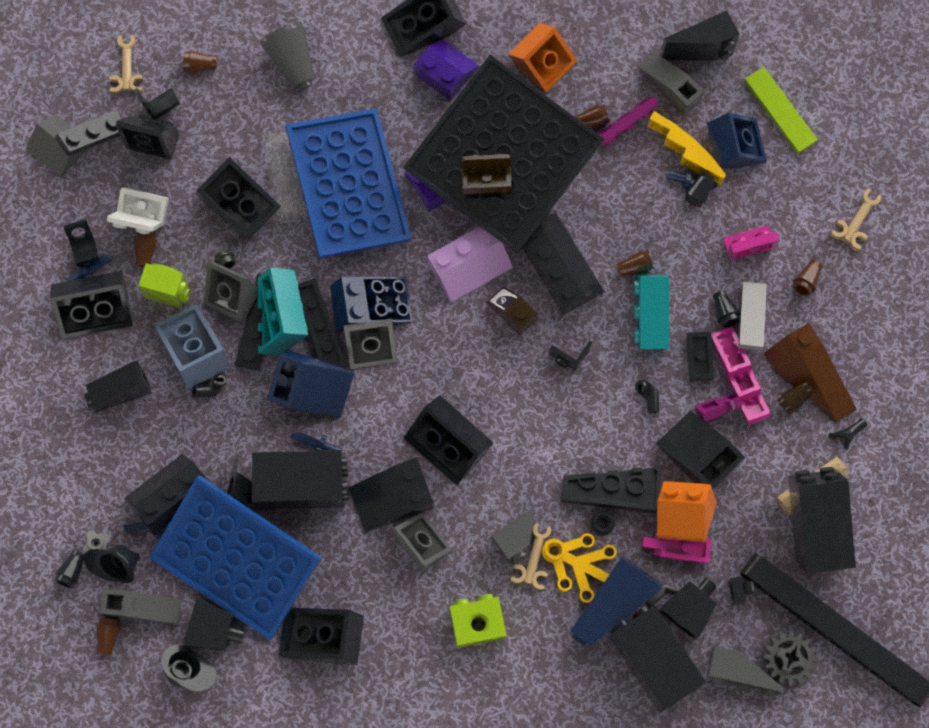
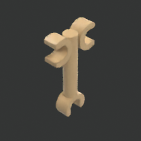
(127, 82)
(850, 233)
(529, 574)

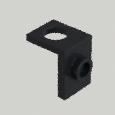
(161, 104)
(82, 246)
(565, 360)

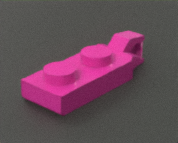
(679, 549)

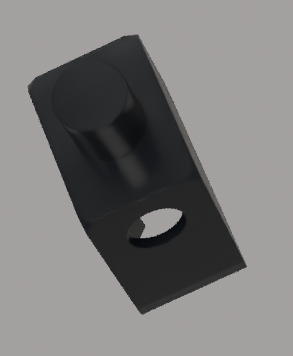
(691, 607)
(211, 628)

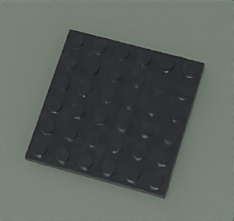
(505, 116)

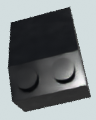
(422, 23)
(703, 41)
(148, 136)
(237, 199)
(391, 495)
(322, 635)

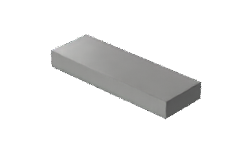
(752, 316)

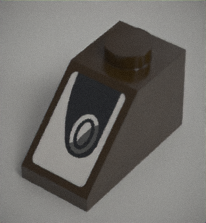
(513, 310)

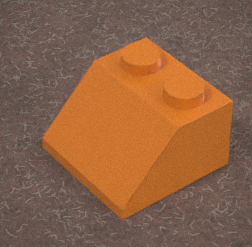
(543, 56)
(685, 511)

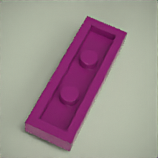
(626, 121)

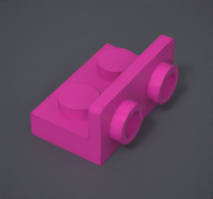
(750, 242)

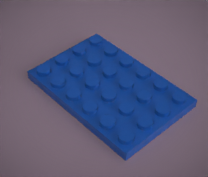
(347, 183)
(235, 557)

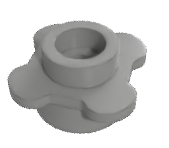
(93, 537)

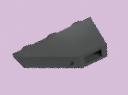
(672, 82)
(140, 606)
(735, 668)

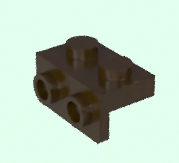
(486, 174)

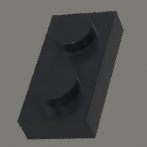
(700, 356)

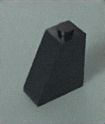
(118, 387)

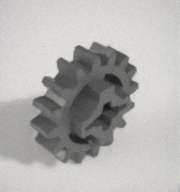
(800, 663)

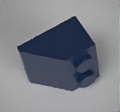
(736, 141)

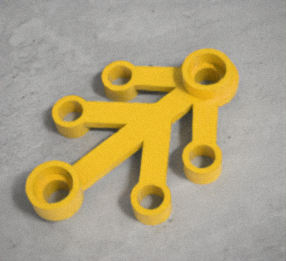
(579, 564)

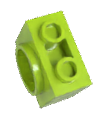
(164, 285)
(486, 609)

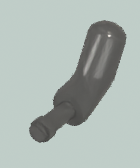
(652, 601)

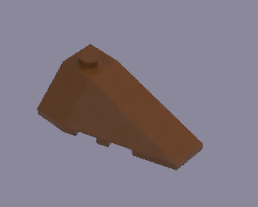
(802, 358)

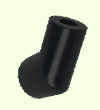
(211, 388)
(650, 393)

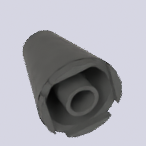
(290, 54)

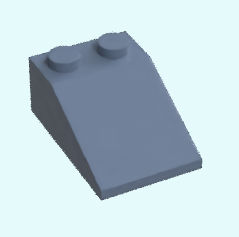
(192, 346)

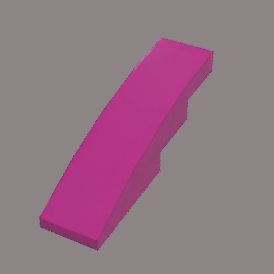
(740, 376)

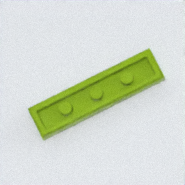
(780, 110)

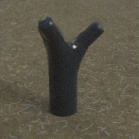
(850, 432)

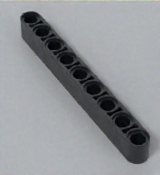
(837, 629)

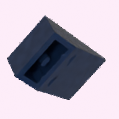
(370, 300)
(310, 384)

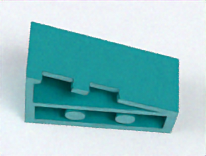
(282, 311)
(652, 311)

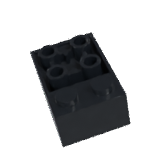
(700, 451)

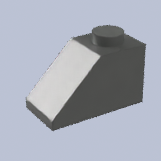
(515, 537)

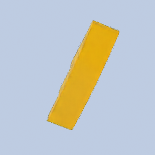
(694, 155)

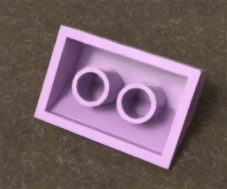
(469, 263)

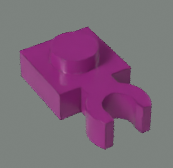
(714, 408)

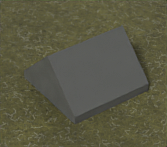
(47, 149)
(229, 291)
(370, 343)
(421, 541)

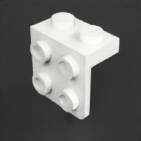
(139, 210)

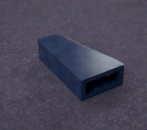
(616, 599)

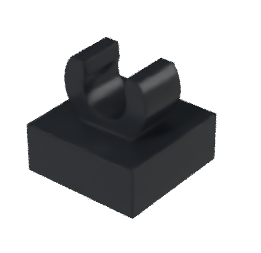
(739, 590)

